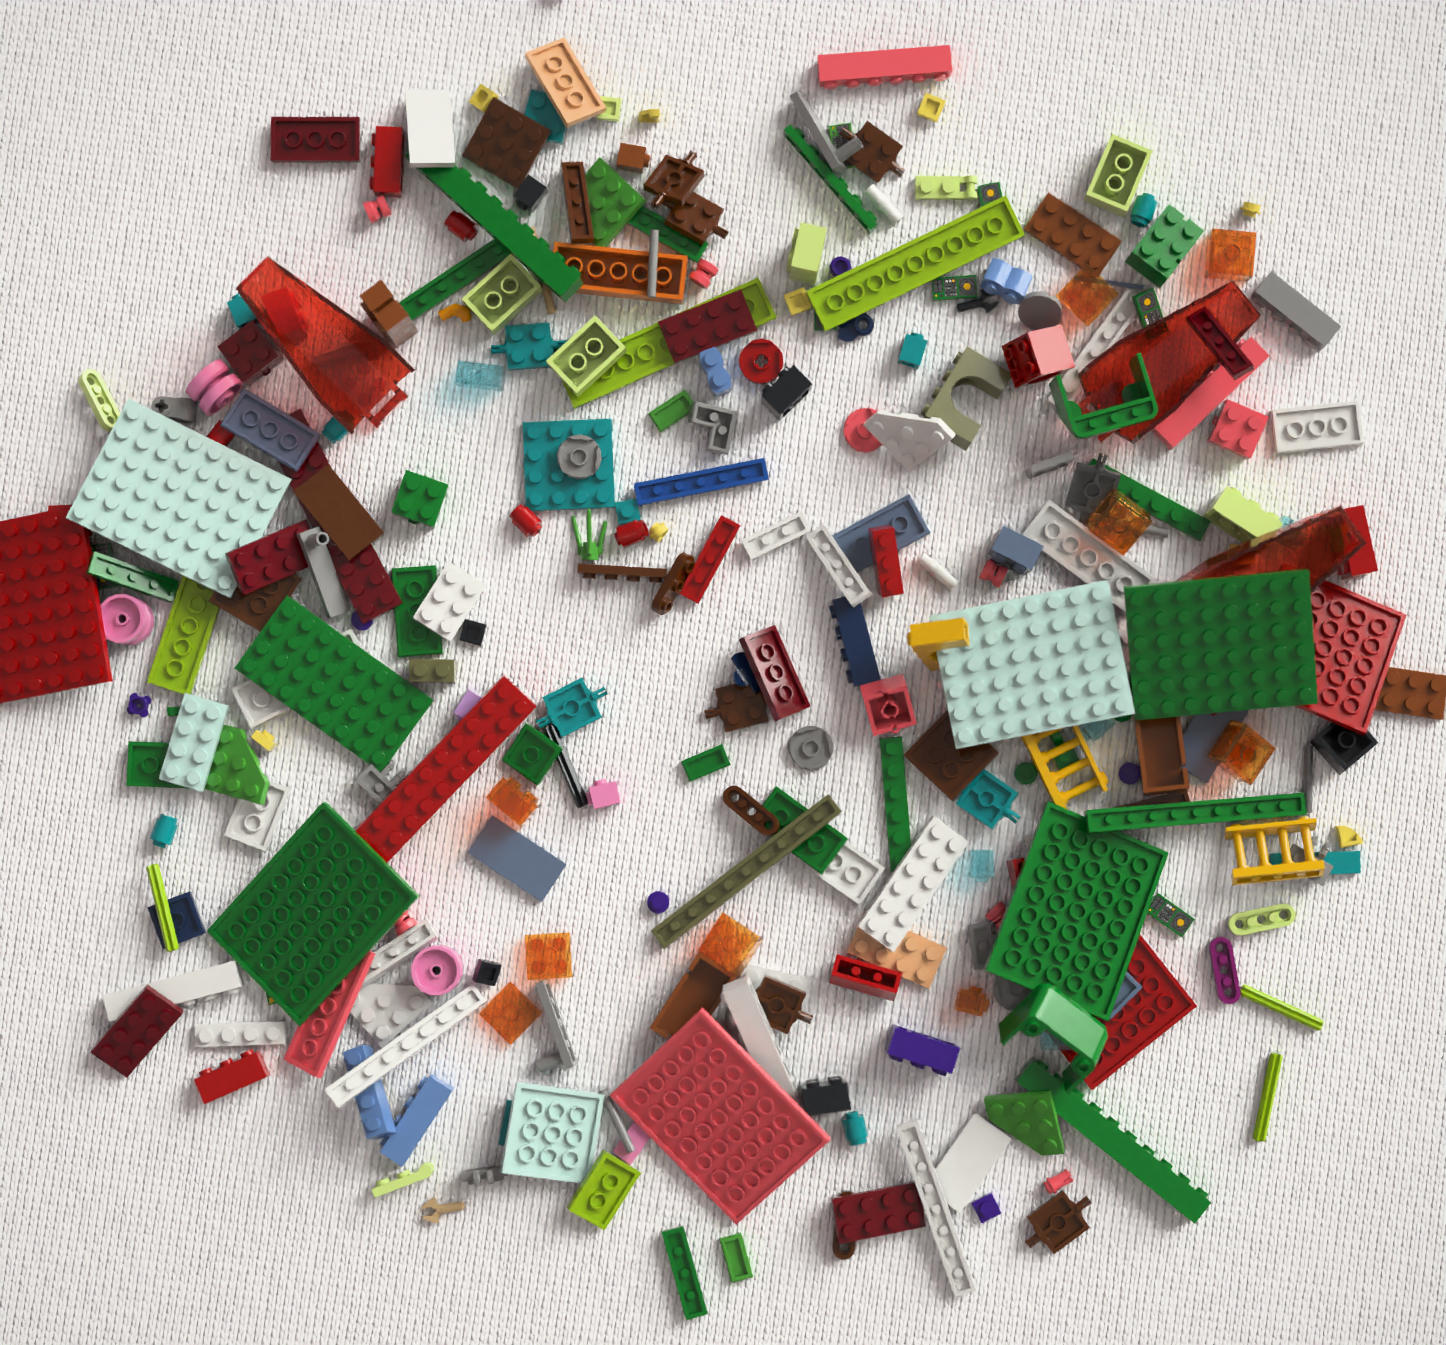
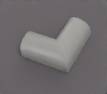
(721, 425)

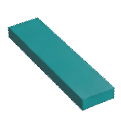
(1343, 861)

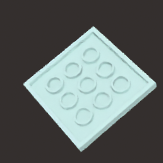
(551, 1132)

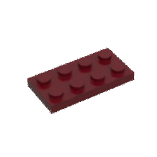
(315, 139)
(707, 326)
(268, 558)
(774, 673)
(136, 1031)
(877, 1212)

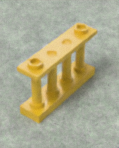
(1051, 778)
(1266, 871)

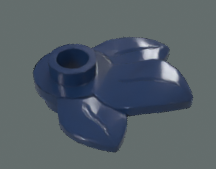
(850, 330)
(743, 674)

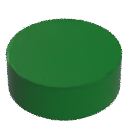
(1025, 773)

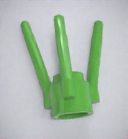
(589, 550)

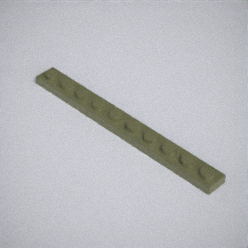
(746, 871)

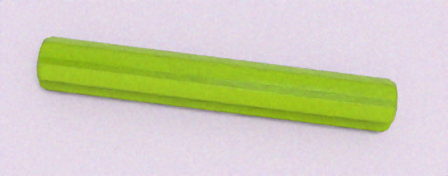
(162, 907)
(1281, 1007)
(1267, 1097)

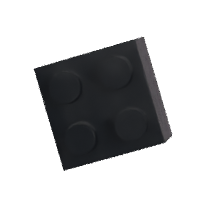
(785, 392)
(1342, 746)
(825, 1096)

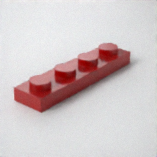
(710, 559)

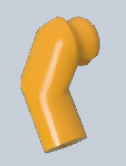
(455, 310)

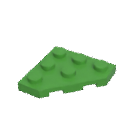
(610, 202)
(237, 768)
(1028, 1118)

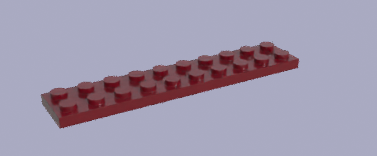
(364, 575)

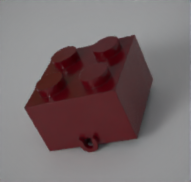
(251, 352)

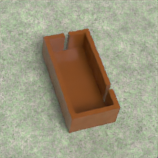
(387, 314)
(1161, 755)
(693, 992)

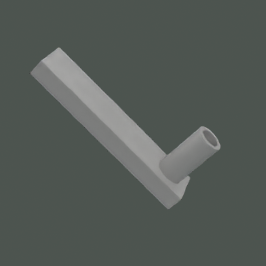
(834, 157)
(323, 571)
(566, 1053)

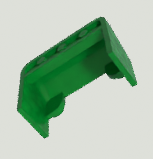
(1137, 407)
(1067, 1021)

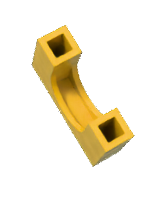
(937, 635)

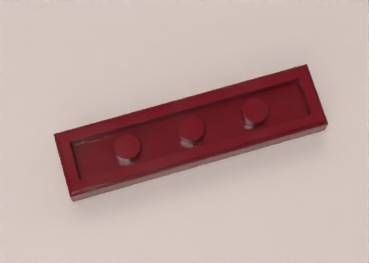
(1220, 343)

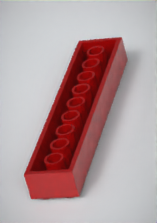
(445, 768)

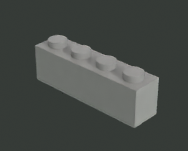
(1295, 311)

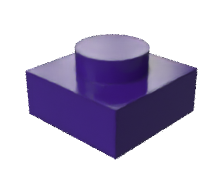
(986, 1207)

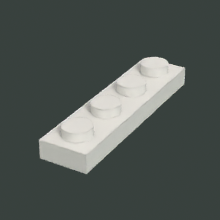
(838, 565)
(400, 950)
(240, 1034)

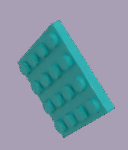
(545, 482)

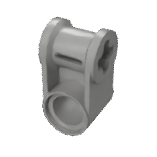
(178, 410)

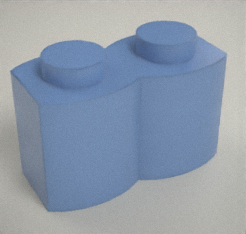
(1006, 281)
(712, 366)

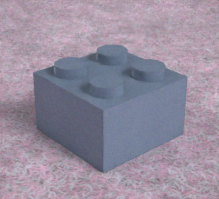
(1015, 550)

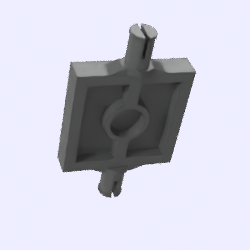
(1090, 487)

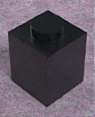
(530, 194)

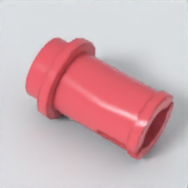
(1057, 1181)

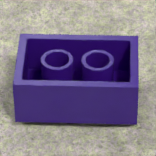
(922, 1050)

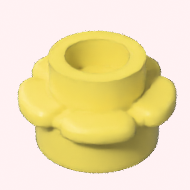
(1250, 209)
(658, 531)

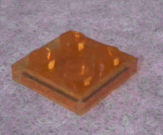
(548, 956)
(510, 1012)

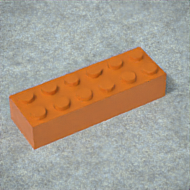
(625, 272)

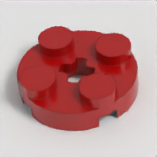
(770, 352)

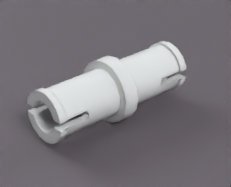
(883, 204)
(937, 571)

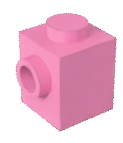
(603, 794)

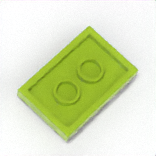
(603, 1189)

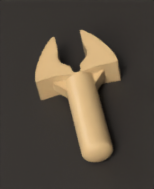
(443, 1208)

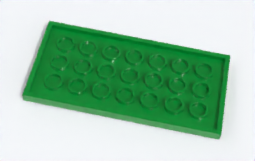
(334, 683)

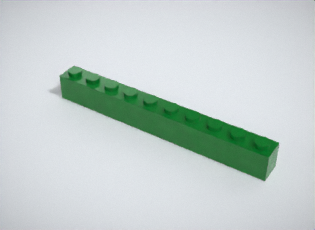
(505, 229)
(1116, 1143)

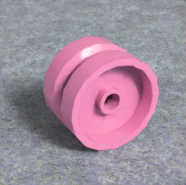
(214, 387)
(127, 619)
(426, 978)

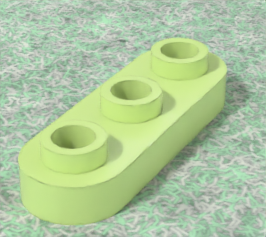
(106, 411)
(1270, 915)

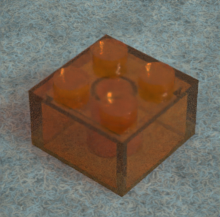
(1230, 255)
(1087, 294)
(1118, 521)
(1241, 752)
(514, 801)
(731, 944)

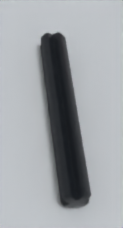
(567, 768)

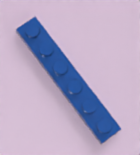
(701, 481)

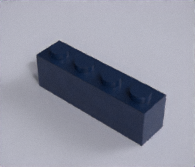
(856, 642)

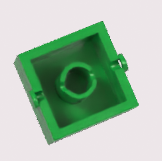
(419, 499)

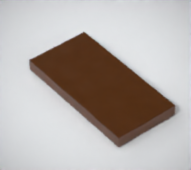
(338, 512)

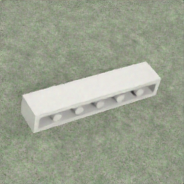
(182, 988)
(757, 1033)

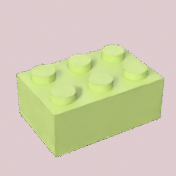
(1117, 175)
(806, 253)
(502, 294)
(586, 356)
(1240, 516)

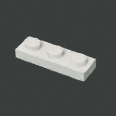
(776, 535)

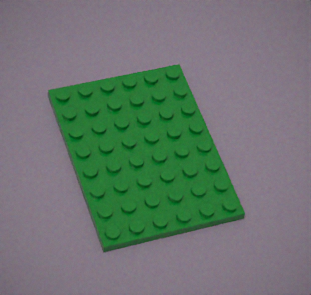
(1221, 644)
(1076, 910)
(313, 913)

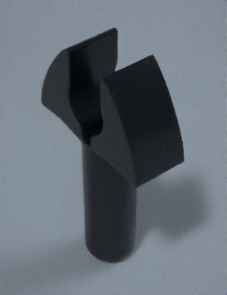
(976, 303)

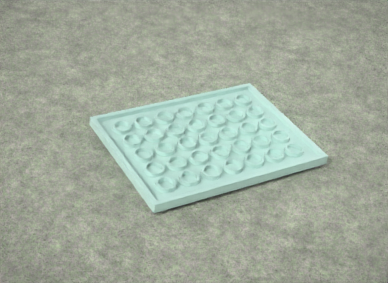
(177, 496)
(1035, 665)

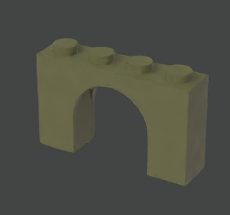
(972, 370)

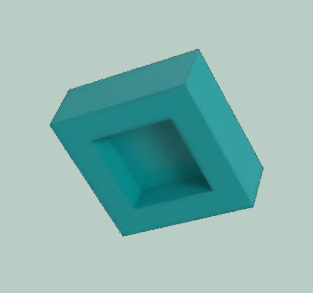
(627, 511)

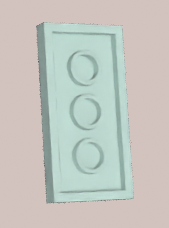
(194, 742)

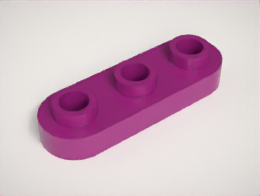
(1227, 980)

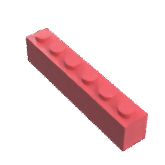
(884, 66)
(1206, 397)

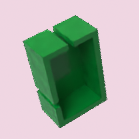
(1164, 246)

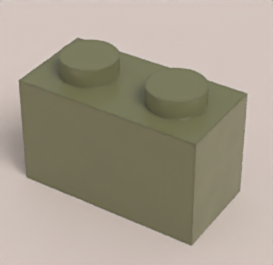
(432, 671)

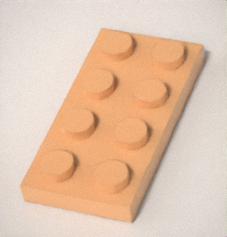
(565, 82)
(914, 957)

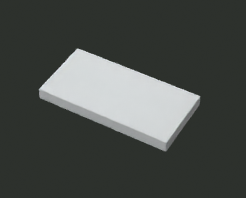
(429, 128)
(1316, 427)
(970, 1160)

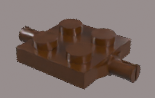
(877, 154)
(674, 180)
(696, 218)
(739, 707)
(781, 1003)
(1058, 1222)

